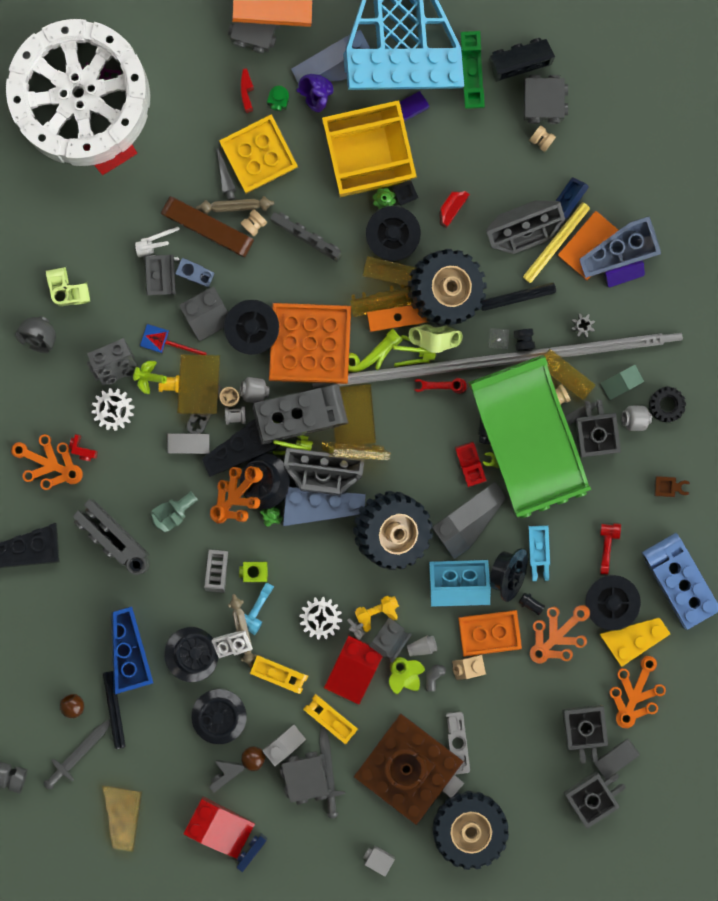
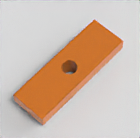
(385, 319)

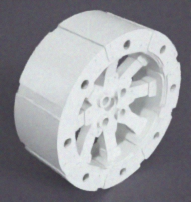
(116, 136)

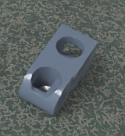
(194, 273)

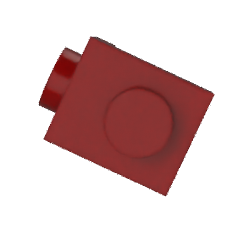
(85, 454)

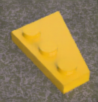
(634, 639)

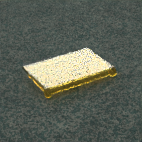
(198, 384)
(360, 416)

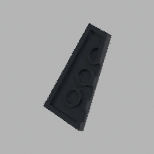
(236, 450)
(31, 548)

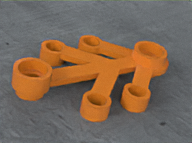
(50, 464)
(220, 512)
(556, 635)
(635, 696)

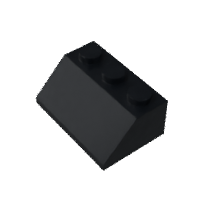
(521, 59)

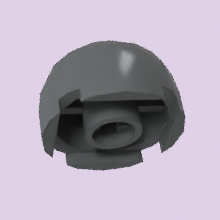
(37, 333)

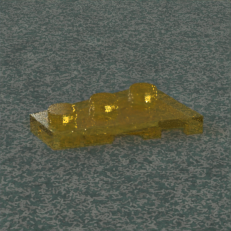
(356, 451)
(123, 815)

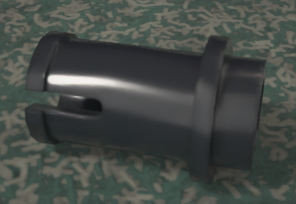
(532, 604)

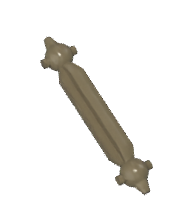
(235, 205)
(241, 625)

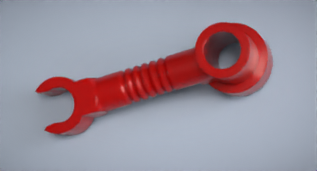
(444, 385)
(609, 532)

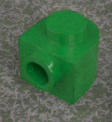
(278, 98)

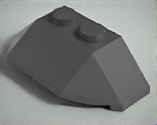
(525, 226)
(321, 471)

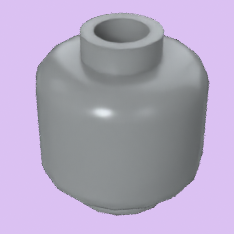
(254, 390)
(636, 418)

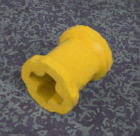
(171, 384)

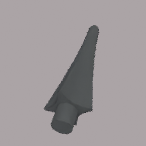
(227, 185)

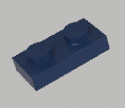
(571, 195)
(255, 845)

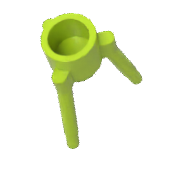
(426, 355)
(303, 444)

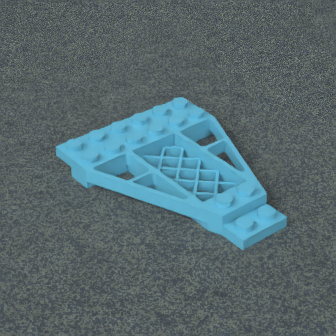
(408, 66)

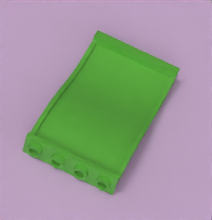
(529, 436)

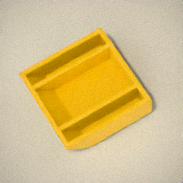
(369, 148)

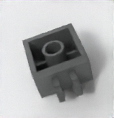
(587, 426)
(594, 737)
(604, 802)

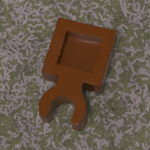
(667, 486)

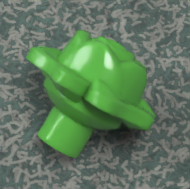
(384, 198)
(271, 516)

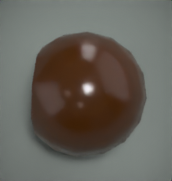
(72, 706)
(253, 758)

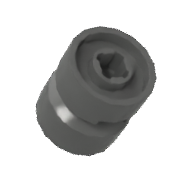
(12, 777)

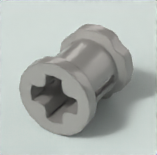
(235, 415)

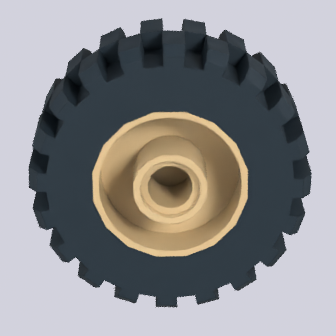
(447, 287)
(393, 530)
(470, 830)

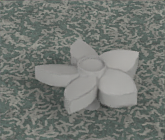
(356, 629)

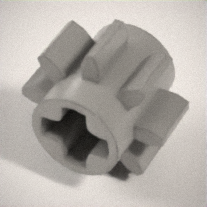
(580, 330)

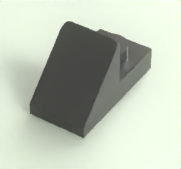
(229, 769)

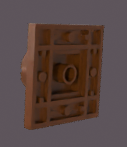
(429, 765)

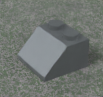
(205, 313)

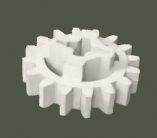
(105, 413)
(311, 617)

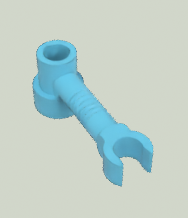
(252, 622)

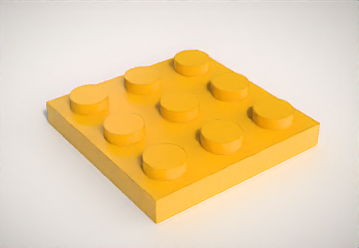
(258, 154)

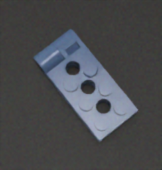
(674, 551)

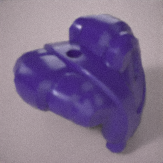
(316, 90)

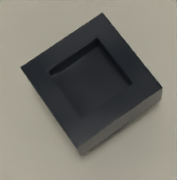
(405, 192)

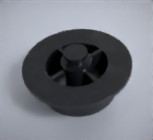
(393, 233)
(251, 327)
(274, 483)
(509, 573)
(613, 602)
(190, 654)
(219, 716)

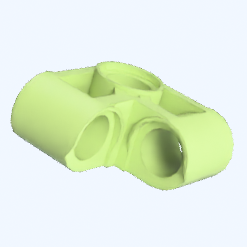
(58, 282)
(435, 338)

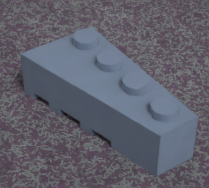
(313, 506)

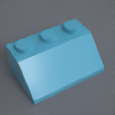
(459, 583)

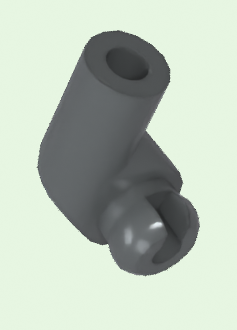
(432, 675)

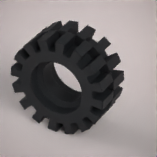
(679, 407)

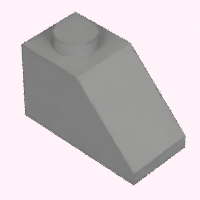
(284, 745)

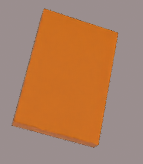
(587, 238)
(489, 633)

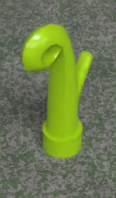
(377, 354)

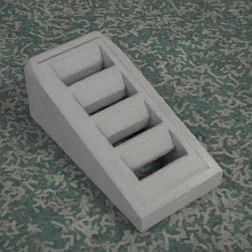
(211, 587)

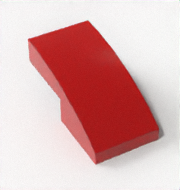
(246, 86)
(470, 464)

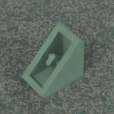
(622, 382)

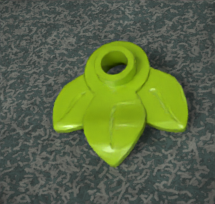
(407, 677)

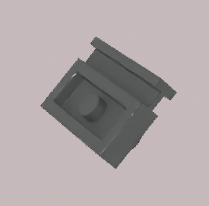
(159, 275)
(390, 640)

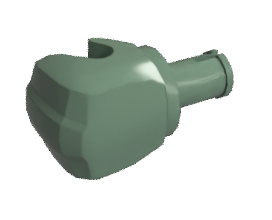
(171, 513)

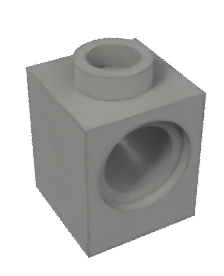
(378, 860)

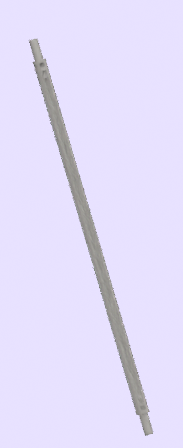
(505, 359)

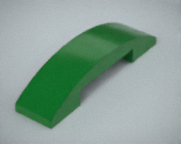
(472, 70)

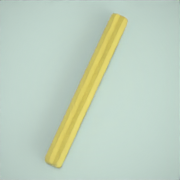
(556, 242)

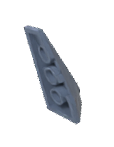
(330, 61)
(626, 246)

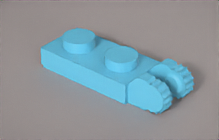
(539, 550)

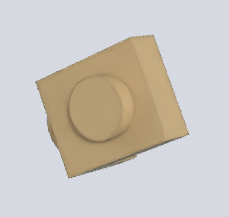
(468, 667)

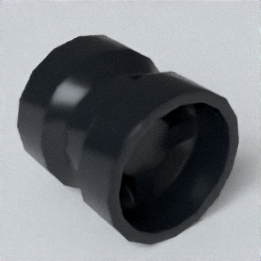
(524, 339)

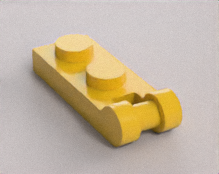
(278, 674)
(331, 719)

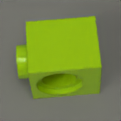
(263, 572)

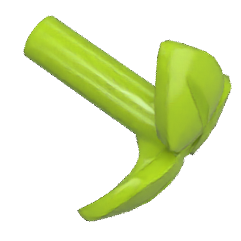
(145, 374)

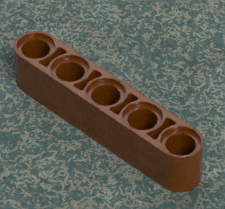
(207, 226)

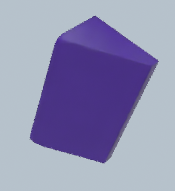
(413, 105)
(624, 273)

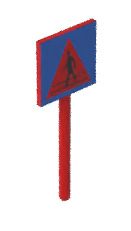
(156, 338)

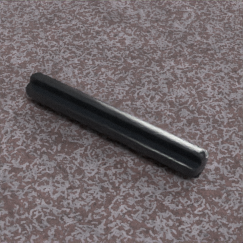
(518, 296)
(114, 711)

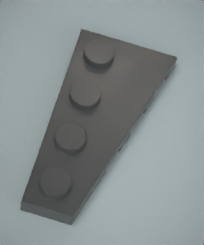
(312, 239)

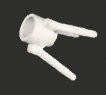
(146, 248)

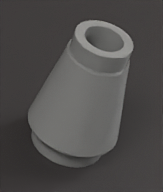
(423, 646)

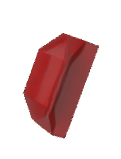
(452, 206)

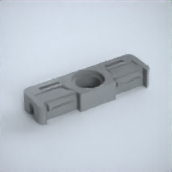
(457, 729)

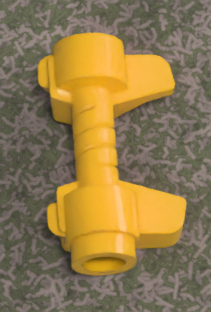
(387, 605)

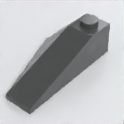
(466, 523)

